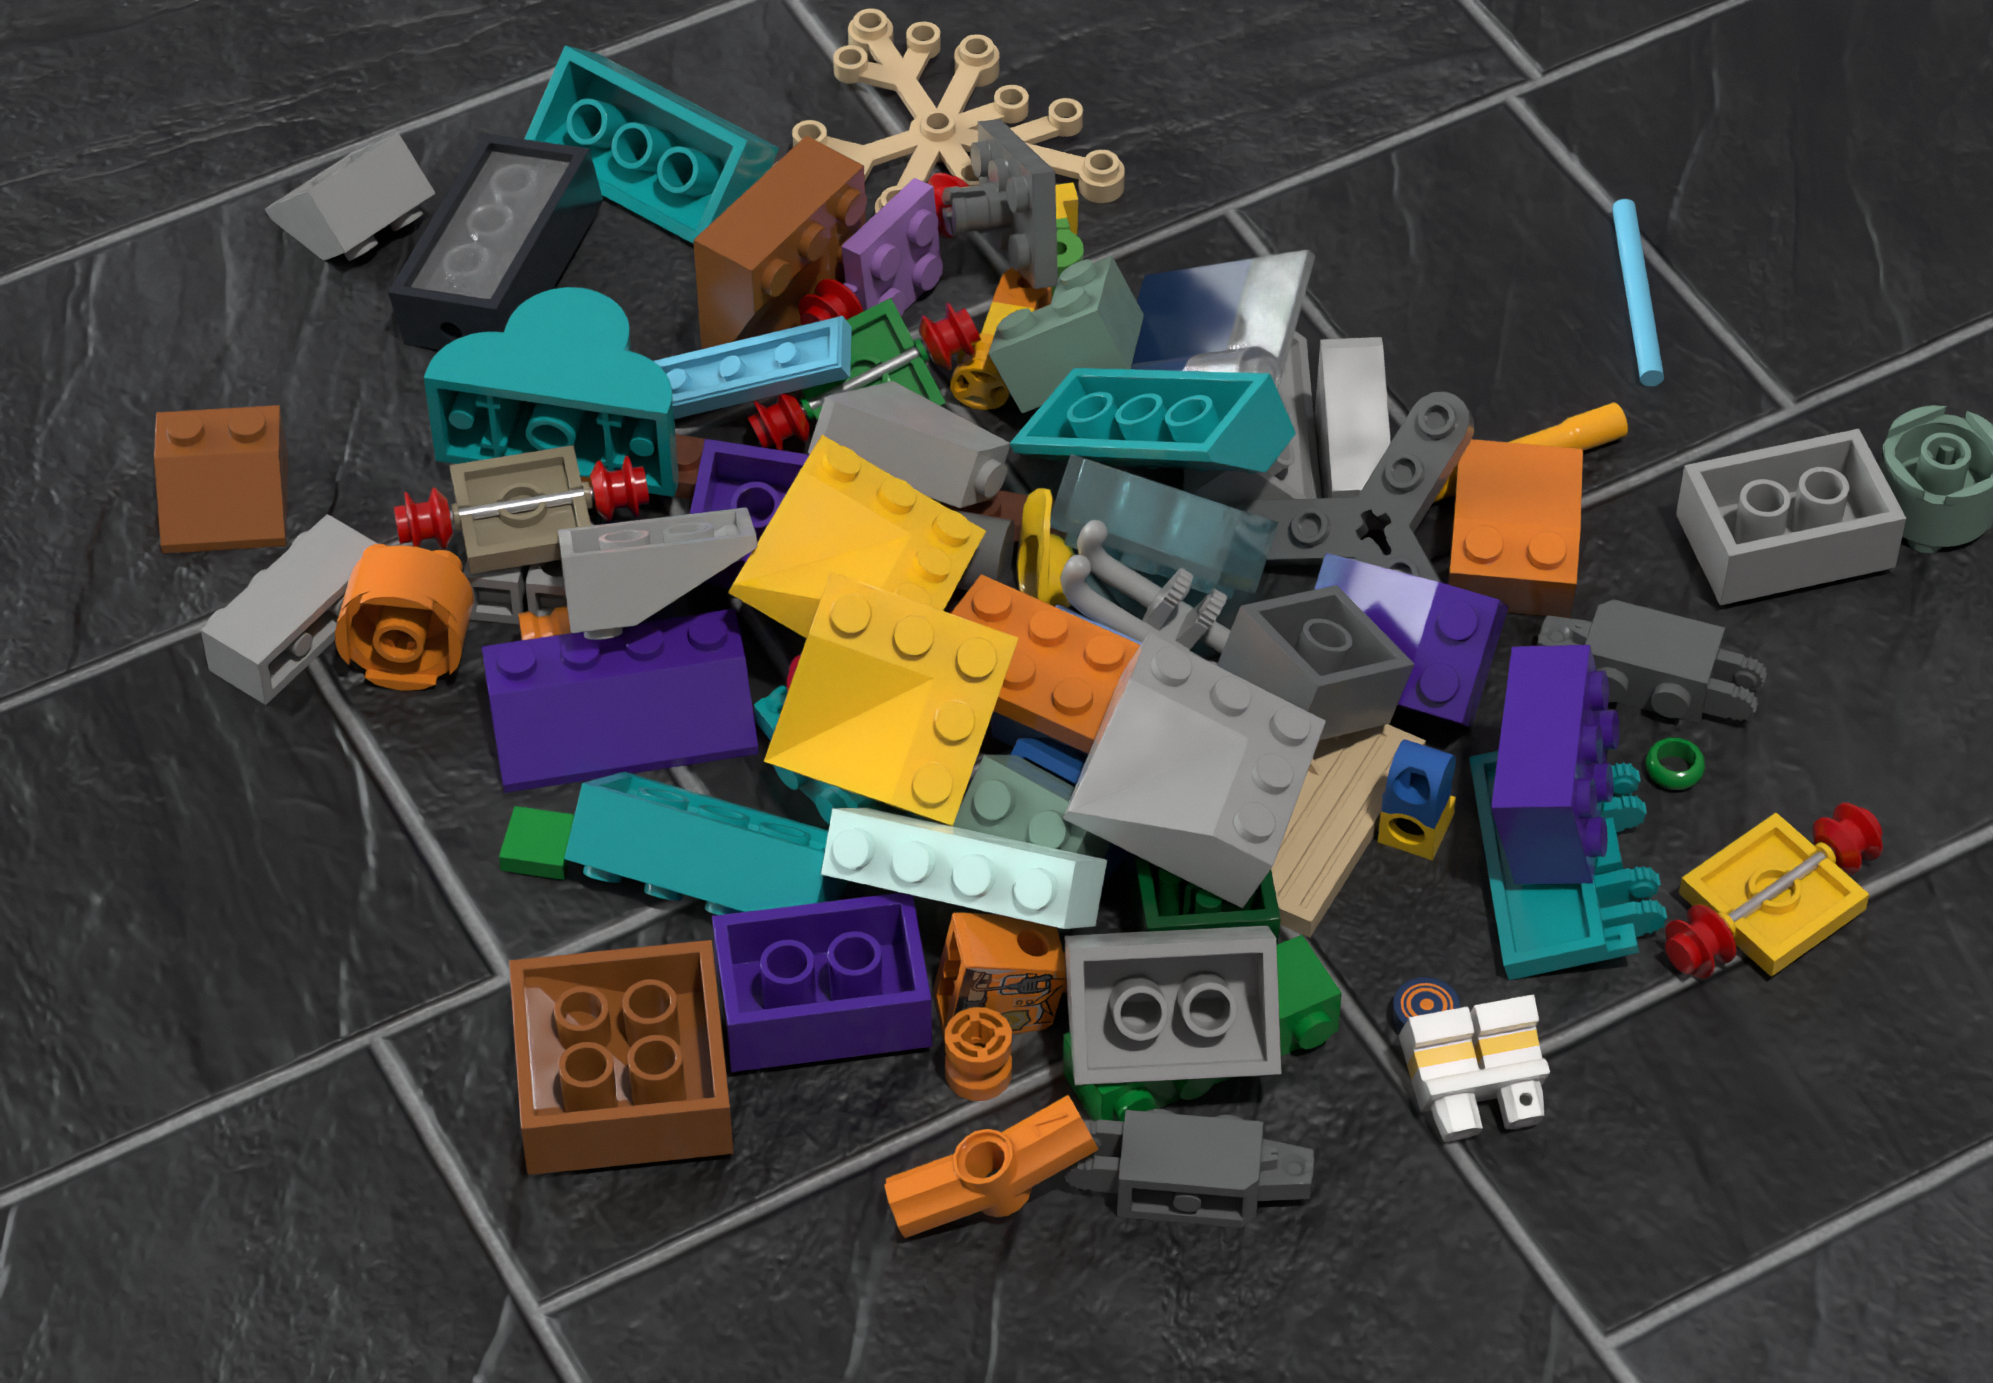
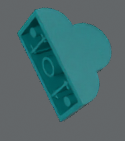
(552, 383)

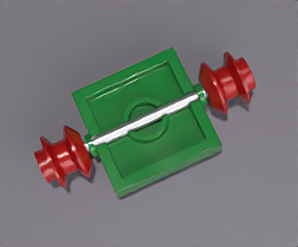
(879, 354)

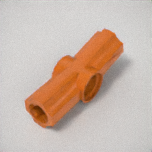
(958, 1185)

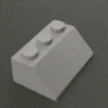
(1173, 1005)

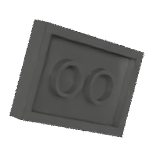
(1010, 205)

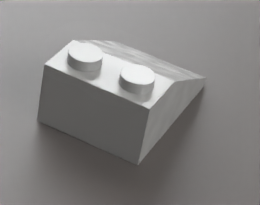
(637, 567)

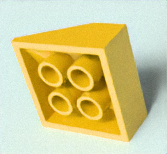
(857, 524)
(891, 699)

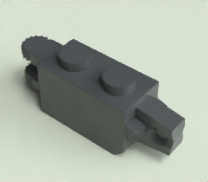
(1663, 661)
(1191, 1167)

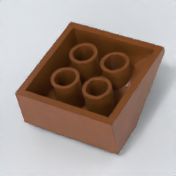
(777, 244)
(620, 1057)

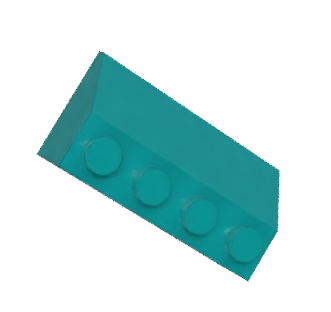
(649, 143)
(1161, 420)
(697, 847)

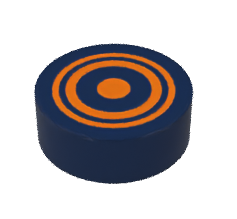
(1422, 997)

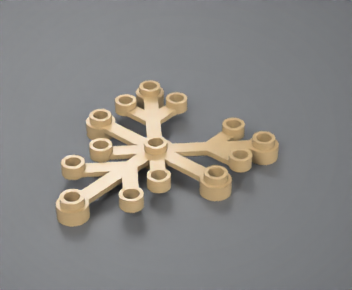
(945, 131)

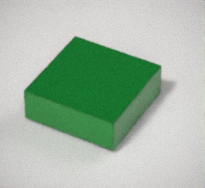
(536, 843)

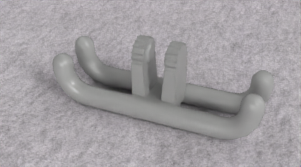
(1166, 612)

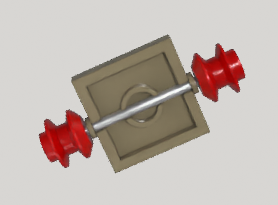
(517, 505)

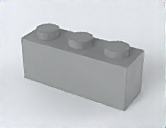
(285, 612)

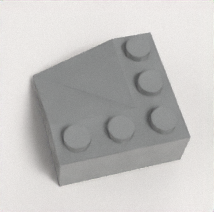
(1195, 770)

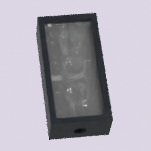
(495, 239)

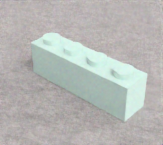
(964, 867)

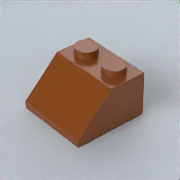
(221, 479)

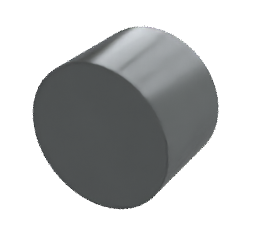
(993, 553)

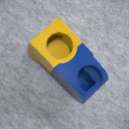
(1421, 792)

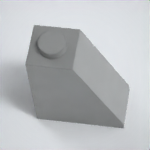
(1351, 415)
(916, 442)

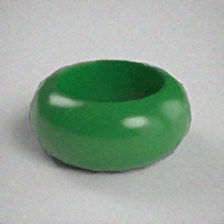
(1675, 779)

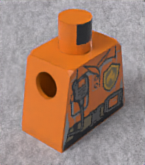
(1002, 967)

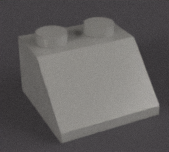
(355, 200)

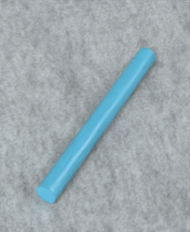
(1637, 293)

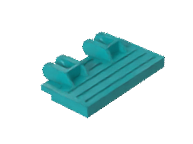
(1575, 923)

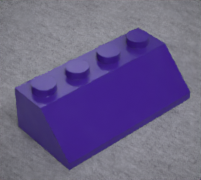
(620, 703)

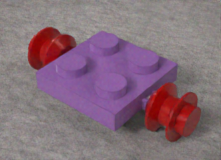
(889, 255)

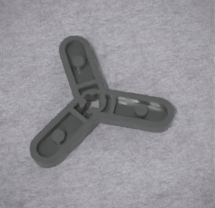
(1397, 491)

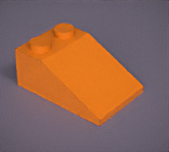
(1518, 525)

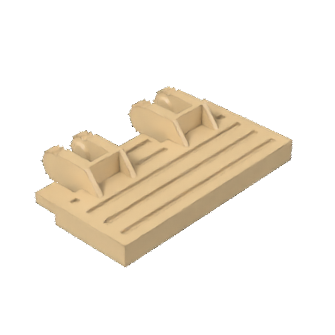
(1332, 822)

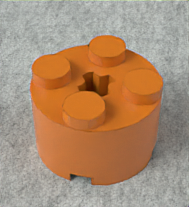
(405, 615)

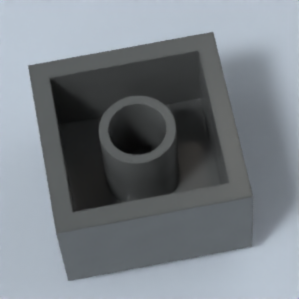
(1319, 657)

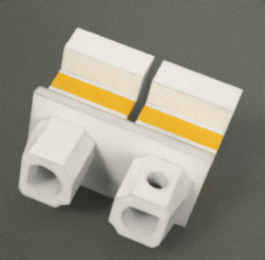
(1474, 1058)

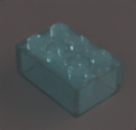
(1164, 527)

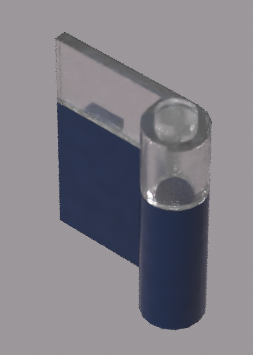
(1223, 315)

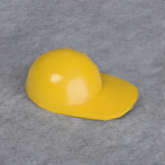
(1040, 553)

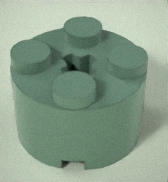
(1940, 476)

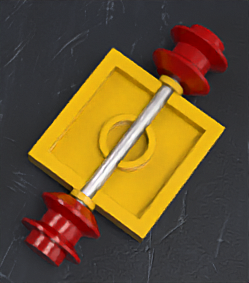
(1774, 892)

